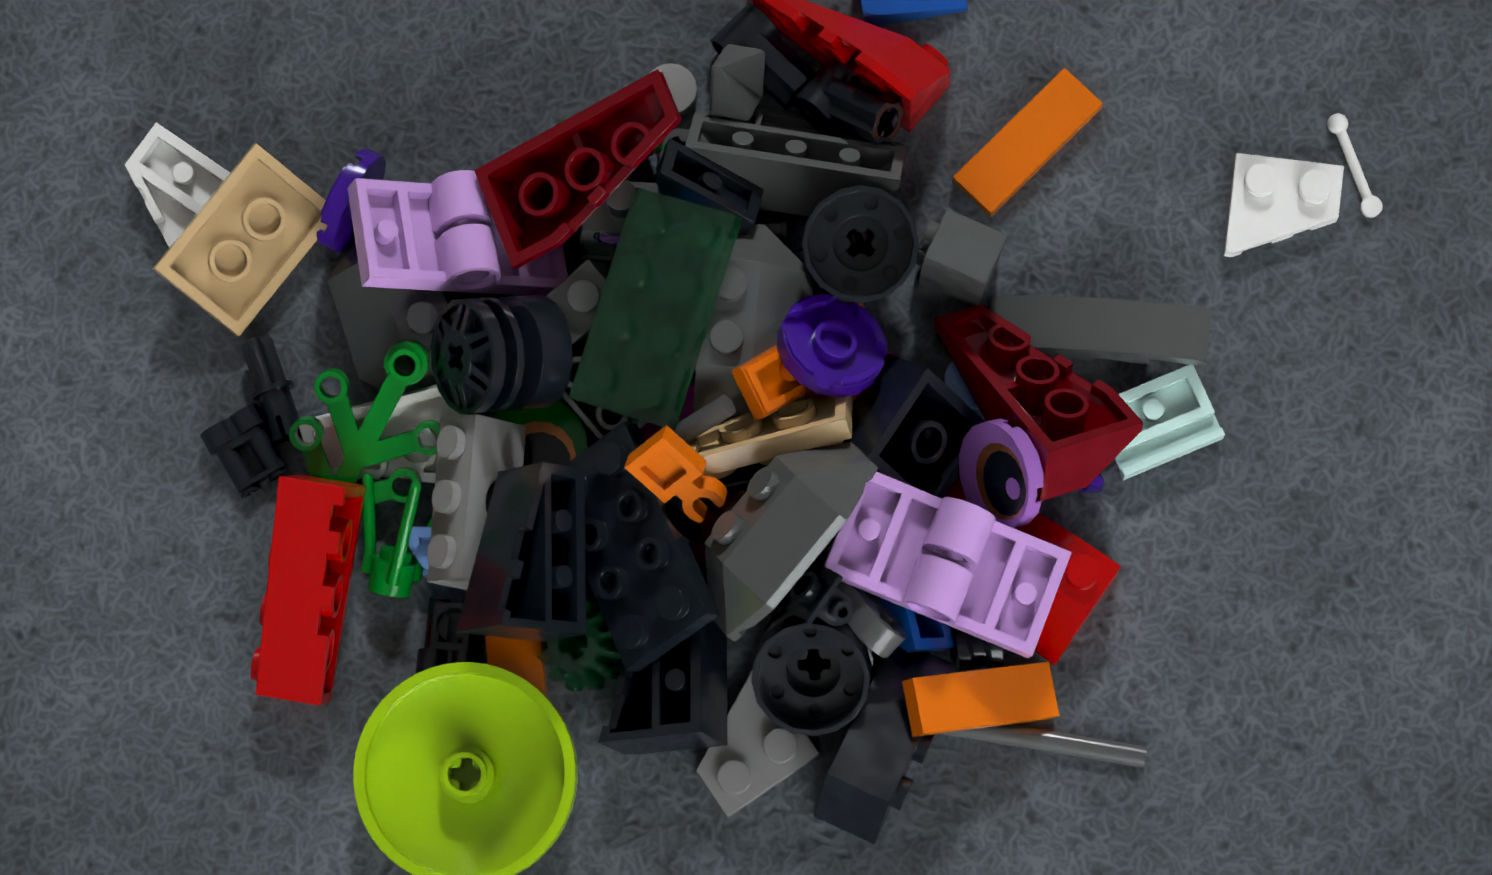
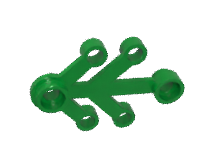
(362, 445)

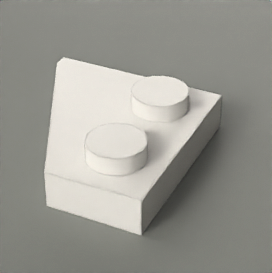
(173, 179)
(1278, 199)

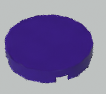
(336, 209)
(831, 345)

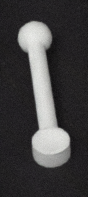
(1371, 205)

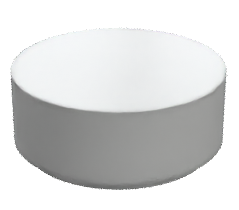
(681, 85)

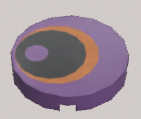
(1001, 472)

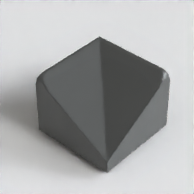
(737, 82)

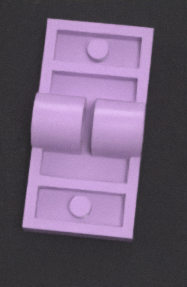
(440, 239)
(949, 563)

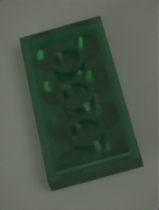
(655, 308)

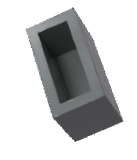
(959, 257)

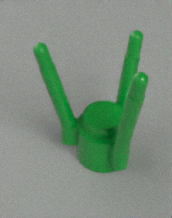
(393, 568)

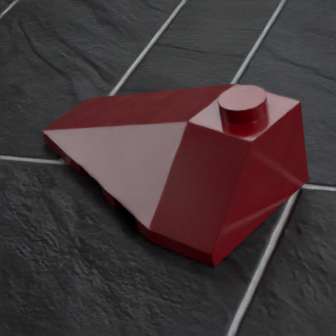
(565, 173)
(1068, 419)

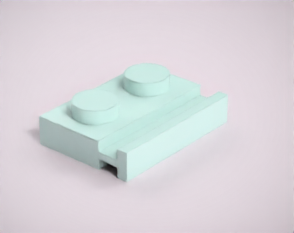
(1174, 420)

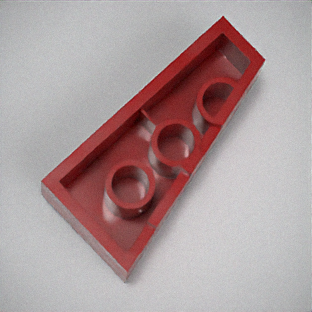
(307, 587)

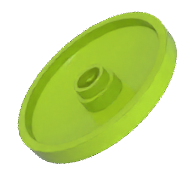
(465, 772)

